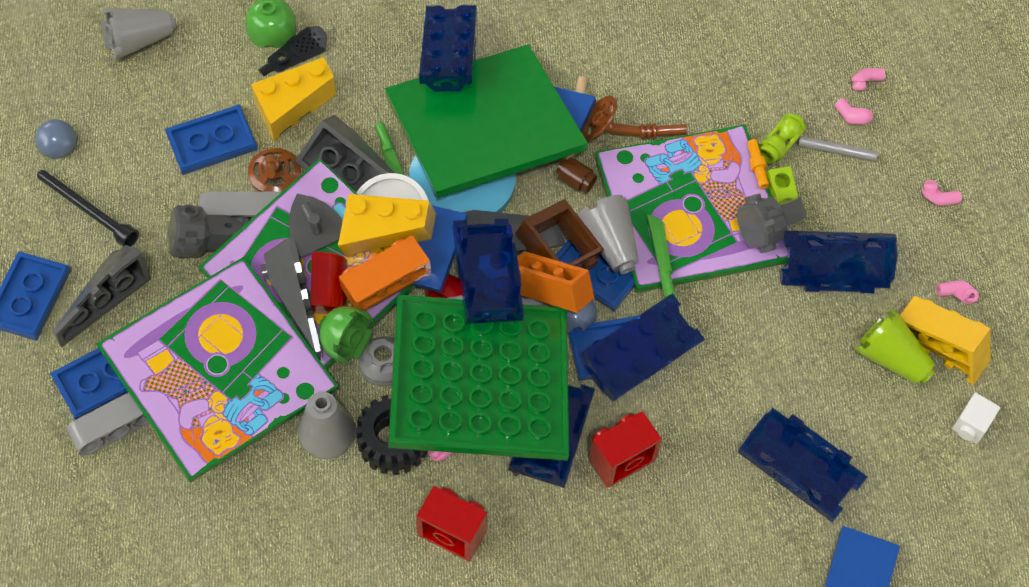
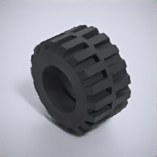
(377, 452)

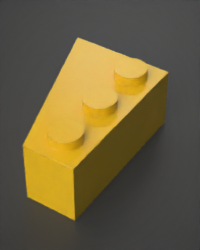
(293, 94)
(380, 221)
(950, 336)

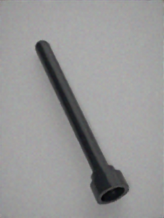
(123, 233)

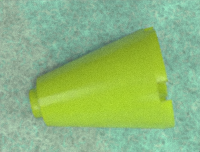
(897, 349)

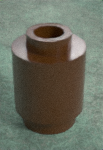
(576, 175)

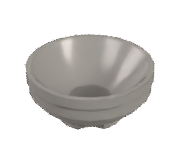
(373, 370)

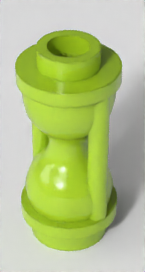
(775, 146)

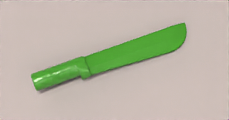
(388, 149)
(662, 255)

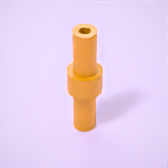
(758, 164)

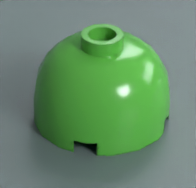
(270, 23)
(345, 333)

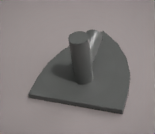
(313, 224)

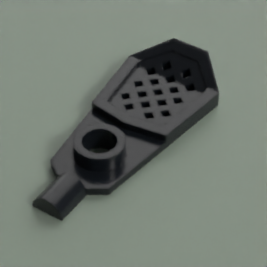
(301, 47)

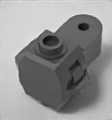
(765, 220)
(195, 232)

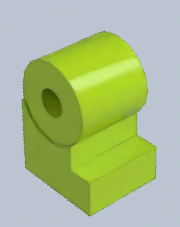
(782, 183)

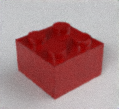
(624, 448)
(452, 522)

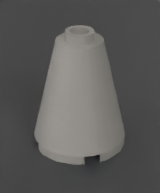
(133, 29)
(613, 229)
(326, 427)

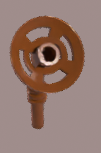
(602, 121)
(273, 169)

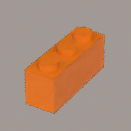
(385, 273)
(554, 282)

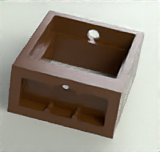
(573, 227)

